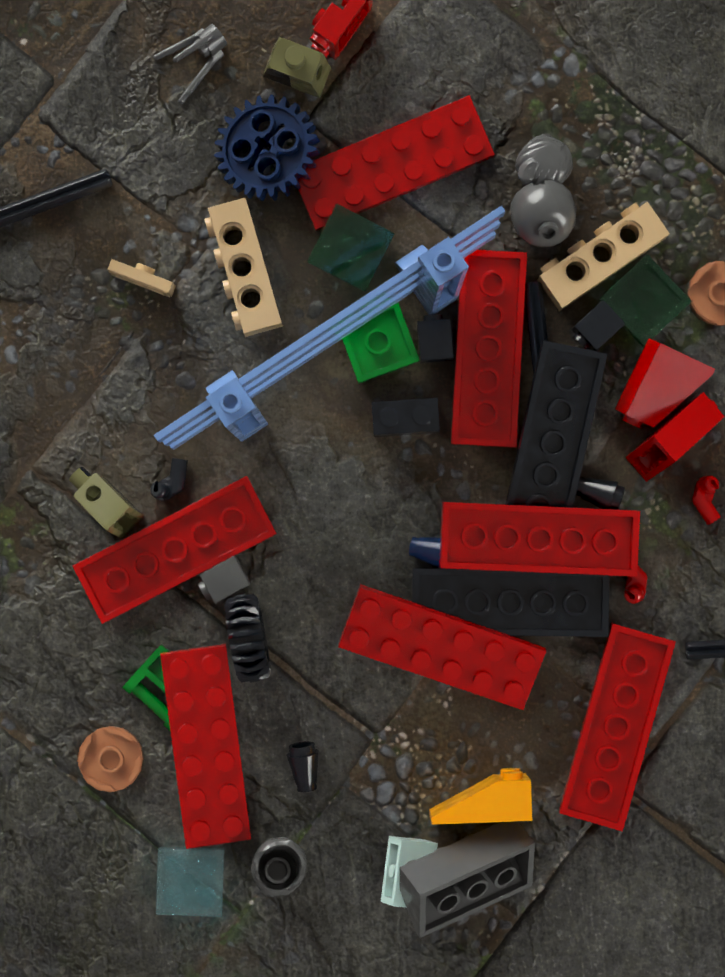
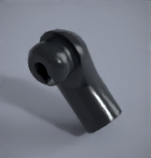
(171, 484)

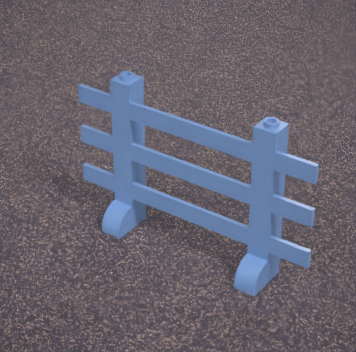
(431, 274)

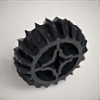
(247, 638)

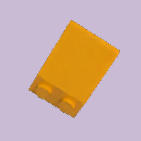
(494, 799)

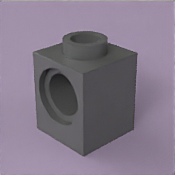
(223, 580)

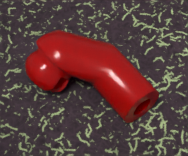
(703, 497)
(636, 587)

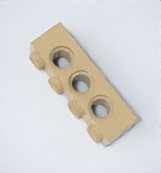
(237, 216)
(648, 232)

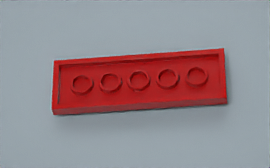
(396, 161)
(489, 350)
(539, 539)
(174, 549)
(441, 647)
(616, 727)
(205, 746)

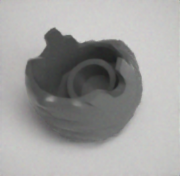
(544, 160)
(278, 867)

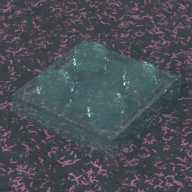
(190, 881)

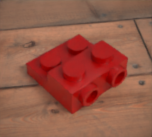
(336, 26)

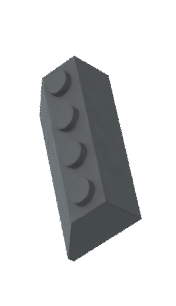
(467, 876)

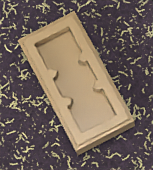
(141, 276)

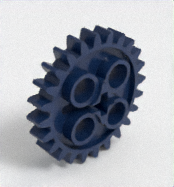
(289, 162)

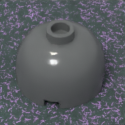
(543, 213)

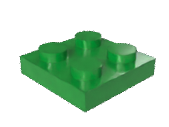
(381, 345)

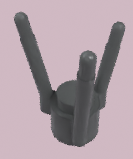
(207, 42)

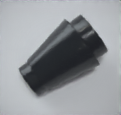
(601, 493)
(304, 765)

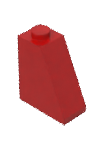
(660, 384)
(675, 437)

